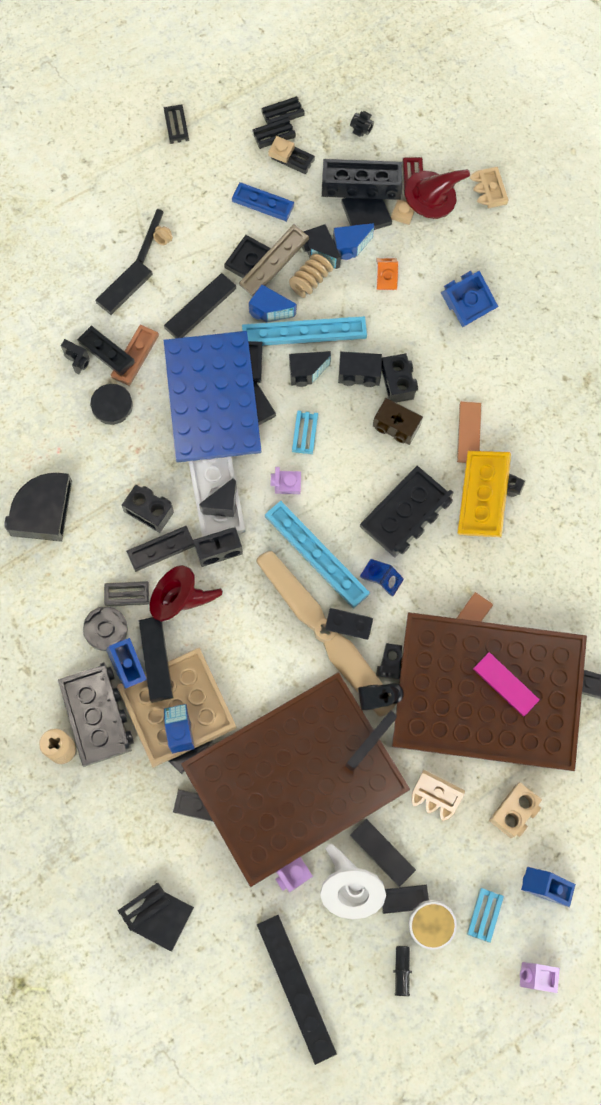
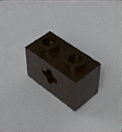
(389, 414)

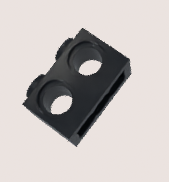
(396, 378)
(145, 511)
(218, 547)

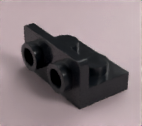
(349, 623)

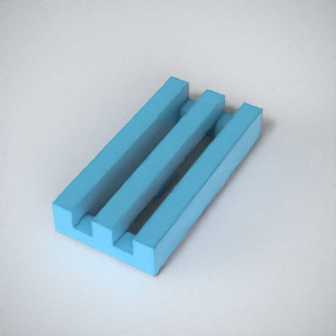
(306, 416)
(491, 895)

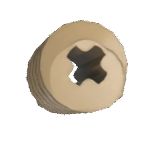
(310, 274)
(49, 742)

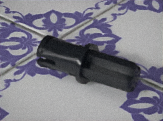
(402, 971)

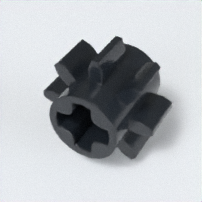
(362, 123)

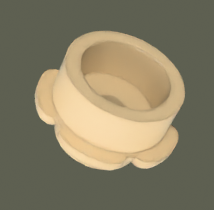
(162, 235)

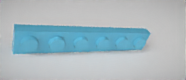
(307, 331)
(317, 554)

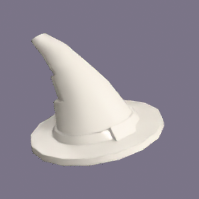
(350, 890)

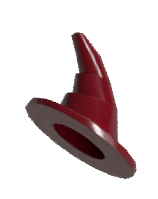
(433, 193)
(177, 593)

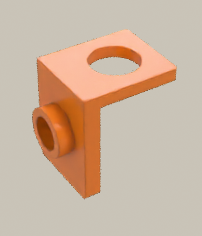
(387, 273)

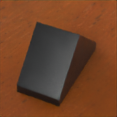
(222, 501)

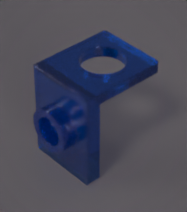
(381, 573)

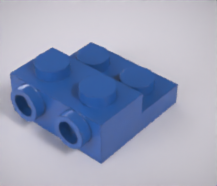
(469, 297)

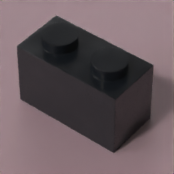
(360, 369)

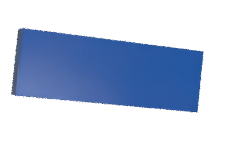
(263, 201)

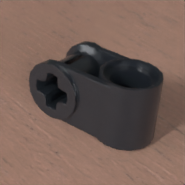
(377, 695)

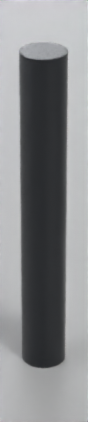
(149, 236)

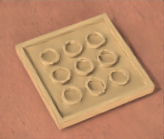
(192, 686)

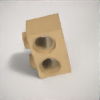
(511, 807)

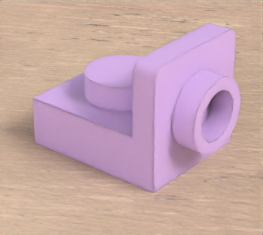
(286, 481)
(293, 875)
(539, 977)

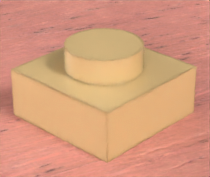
(281, 149)
(402, 212)

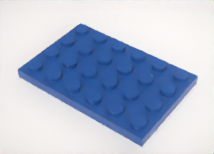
(212, 396)

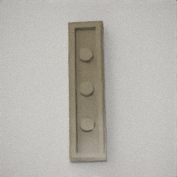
(274, 260)

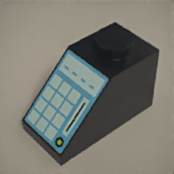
(321, 243)
(307, 367)

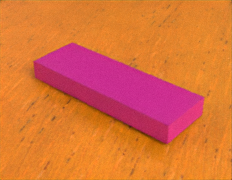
(506, 684)

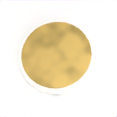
(432, 924)

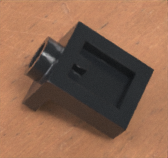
(76, 354)

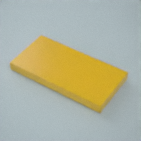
(484, 493)

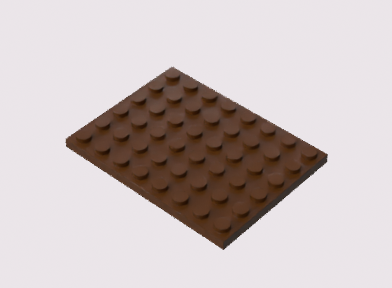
(460, 714)
(286, 779)

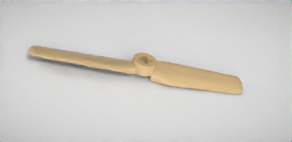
(338, 648)

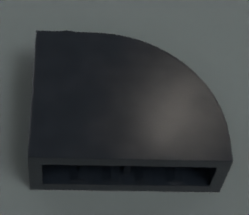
(40, 508)

